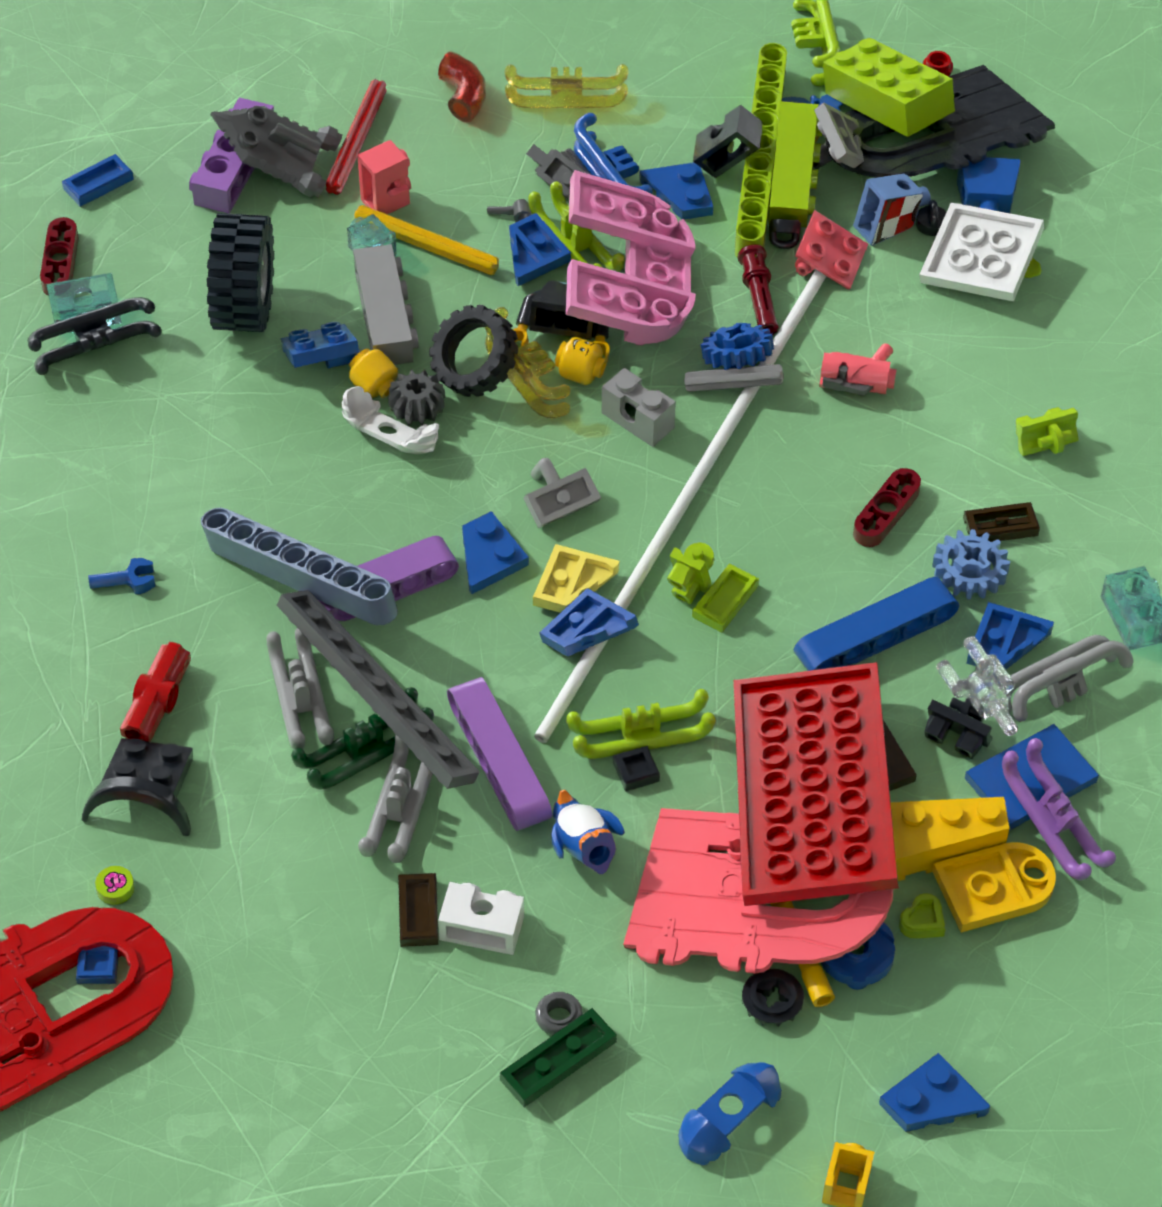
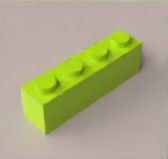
(794, 163)

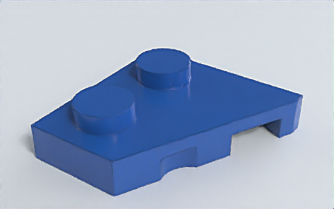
(490, 552)
(932, 1096)

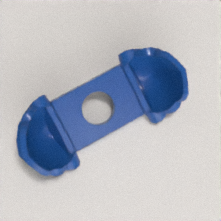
(706, 1129)

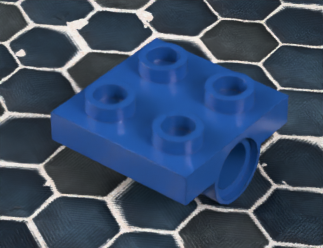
(330, 344)

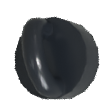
(930, 218)
(784, 226)

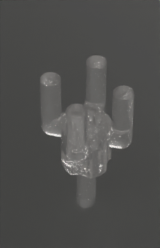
(985, 687)

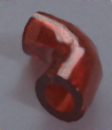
(468, 83)

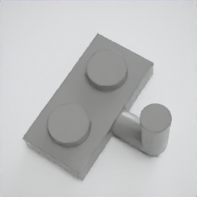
(560, 496)

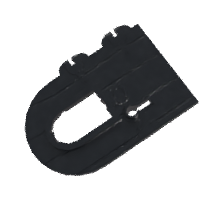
(984, 119)

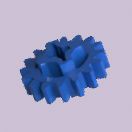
(737, 346)

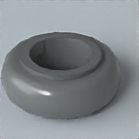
(552, 1001)

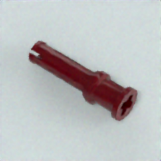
(756, 278)

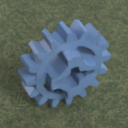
(971, 564)

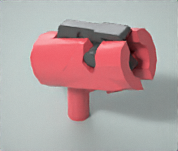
(858, 373)

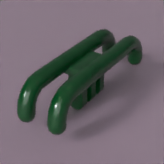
(363, 746)

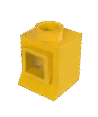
(850, 1159)

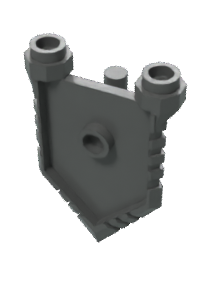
(278, 145)

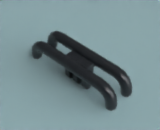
(92, 331)

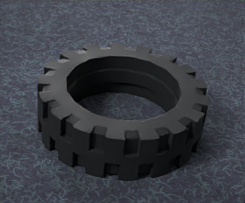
(449, 338)

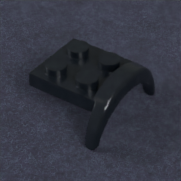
(148, 775)

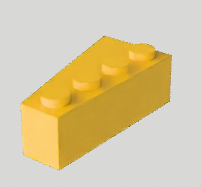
(945, 829)

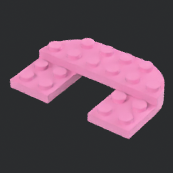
(656, 287)

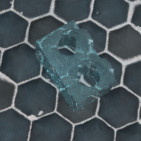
(1134, 606)

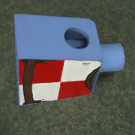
(889, 207)

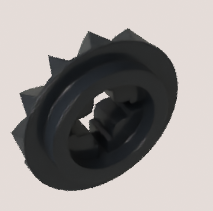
(762, 985)

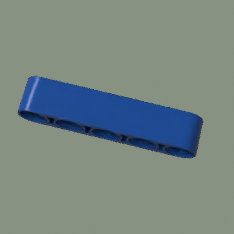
(878, 626)

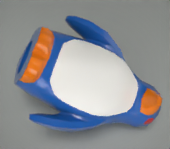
(584, 832)

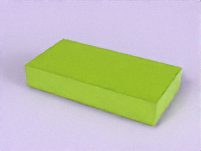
(725, 598)

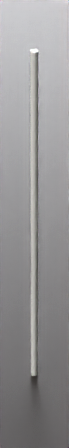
(678, 509)

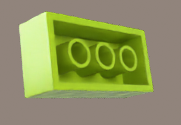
(889, 86)

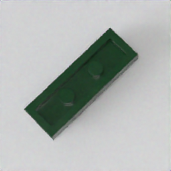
(558, 1057)

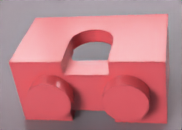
(384, 177)

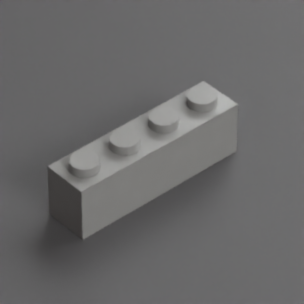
(383, 303)

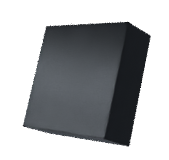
(636, 768)

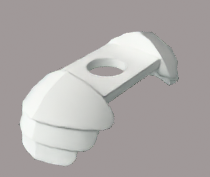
(363, 415)

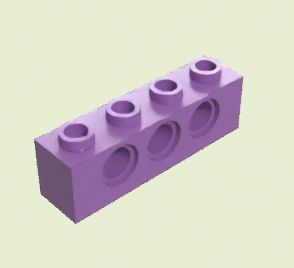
(221, 171)

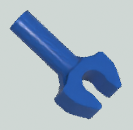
(128, 577)

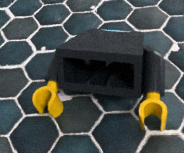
(546, 313)

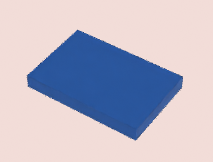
(1059, 756)

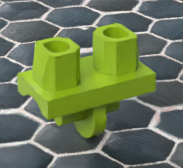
(1047, 431)
(691, 571)

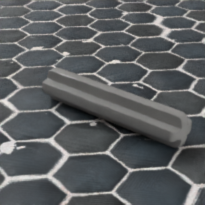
(734, 378)

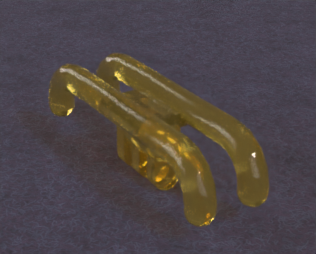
(566, 89)
(529, 365)

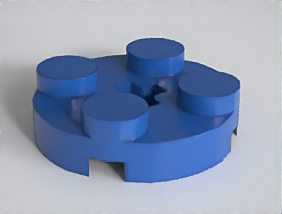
(867, 968)

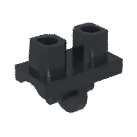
(961, 720)

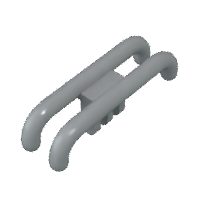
(1063, 672)
(301, 692)
(397, 803)

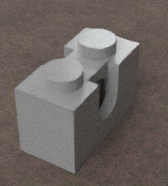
(653, 408)

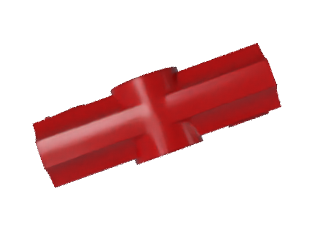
(156, 692)

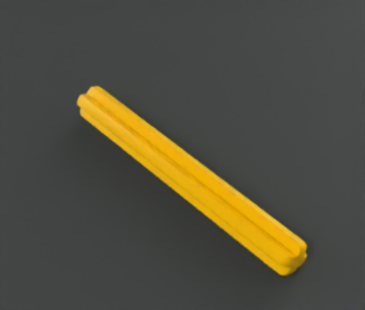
(434, 242)

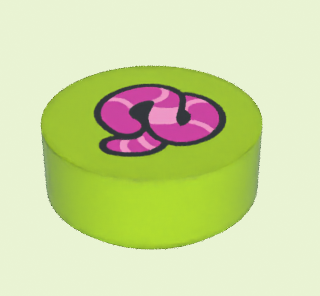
(114, 885)

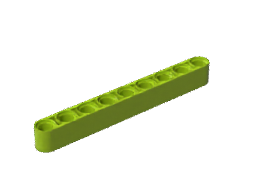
(759, 166)

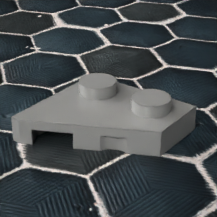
(839, 131)

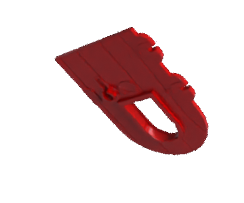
(91, 1031)

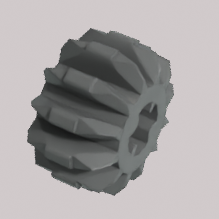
(416, 397)

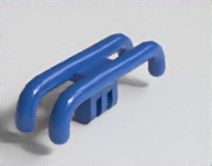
(611, 164)

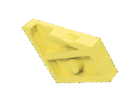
(570, 574)

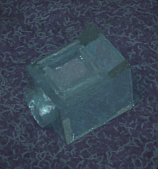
(369, 233)

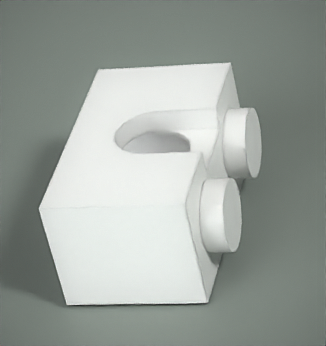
(493, 931)

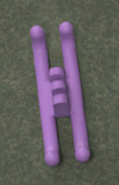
(1053, 813)

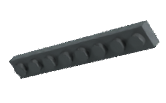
(378, 689)

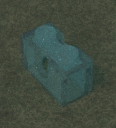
(66, 306)

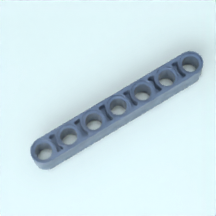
(300, 566)

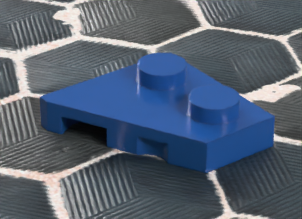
(681, 188)
(535, 249)
(587, 623)
(1010, 633)

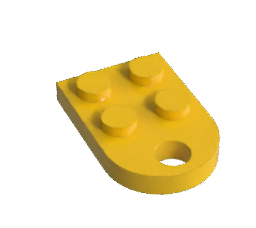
(993, 884)

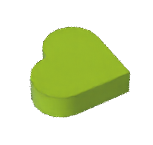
(923, 918)

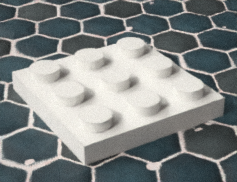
(982, 251)

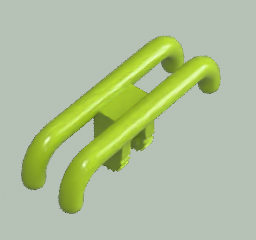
(571, 235)

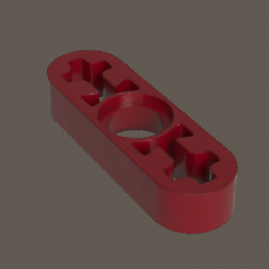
(54, 246)
(886, 520)

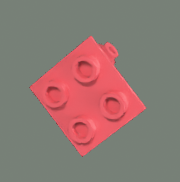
(830, 251)

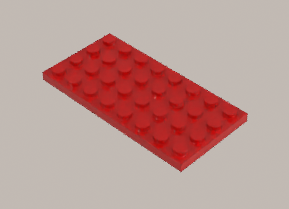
(813, 785)

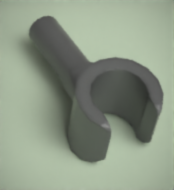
(519, 209)

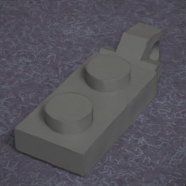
(554, 167)

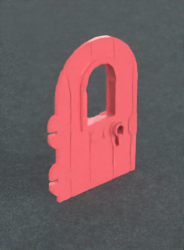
(696, 905)

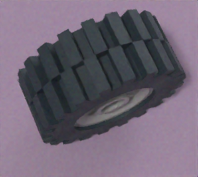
(240, 272)

